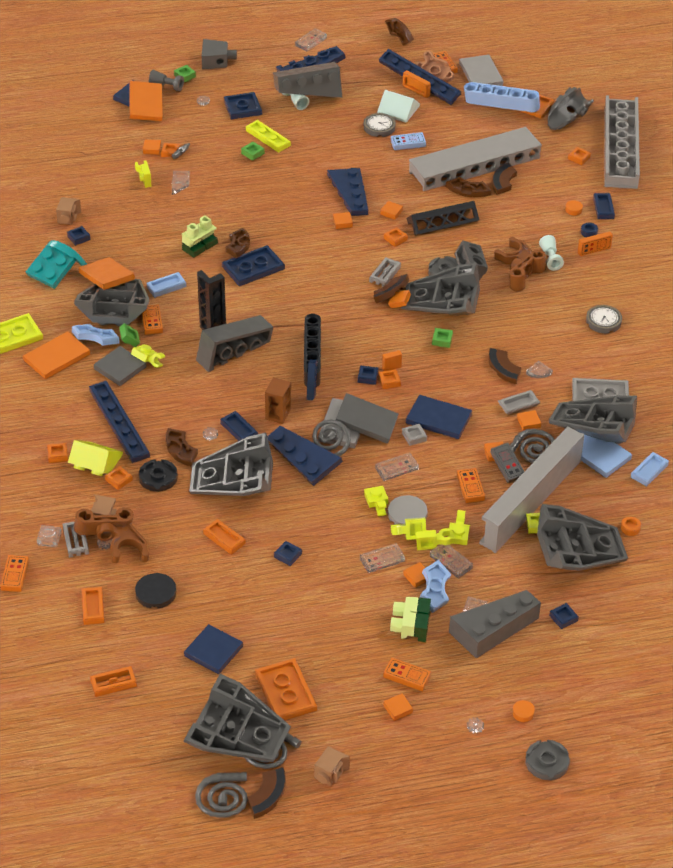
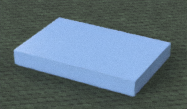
(603, 455)

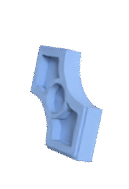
(101, 336)
(436, 577)

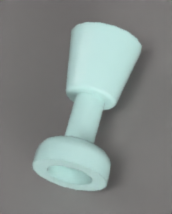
(299, 101)
(548, 245)

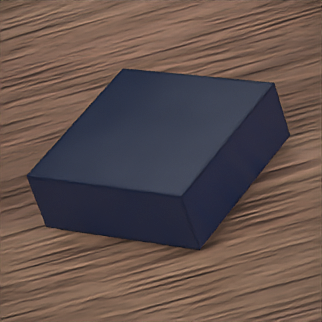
(78, 235)
(368, 375)
(288, 553)
(564, 616)

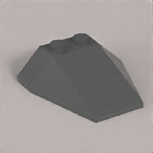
(446, 292)
(113, 305)
(600, 418)
(235, 470)
(576, 540)
(237, 724)

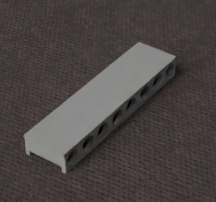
(621, 143)
(475, 156)
(532, 488)

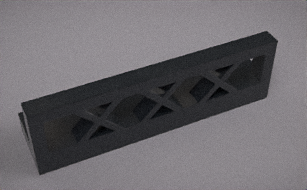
(440, 213)
(211, 300)

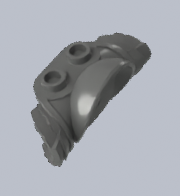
(558, 113)

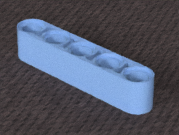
(502, 97)

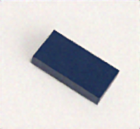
(603, 206)
(312, 378)
(237, 426)

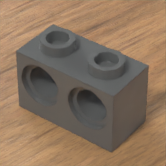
(471, 253)

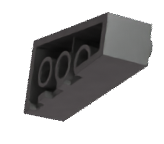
(310, 80)
(232, 340)
(494, 622)

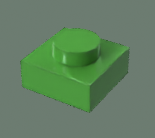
(185, 71)
(252, 151)
(129, 335)
(442, 337)

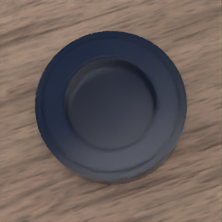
(589, 229)

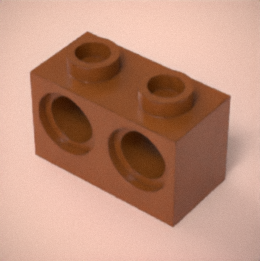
(278, 400)

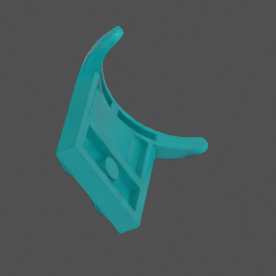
(54, 263)

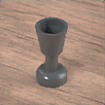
(157, 77)

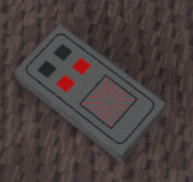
(507, 462)

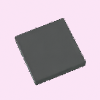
(119, 366)

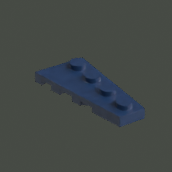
(326, 56)
(351, 189)
(304, 455)

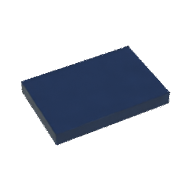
(253, 265)
(439, 416)

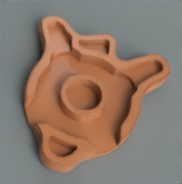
(436, 66)

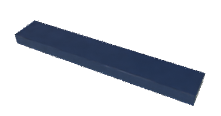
(438, 87)
(119, 422)

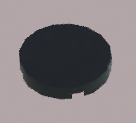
(158, 475)
(155, 590)

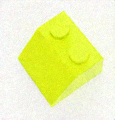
(93, 457)

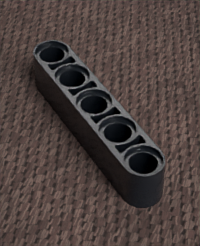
(312, 345)

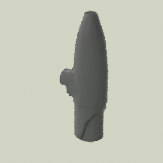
(180, 151)

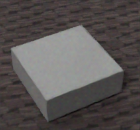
(414, 434)

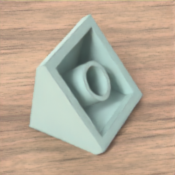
(398, 106)

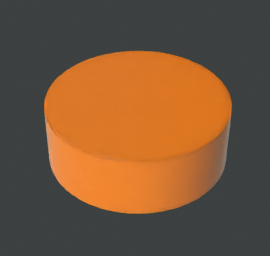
(574, 207)
(630, 526)
(523, 711)

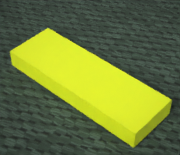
(268, 136)

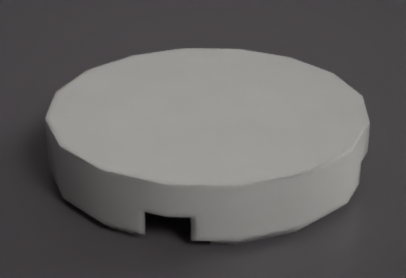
(405, 508)

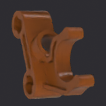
(522, 262)
(114, 527)

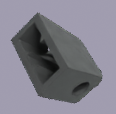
(216, 54)

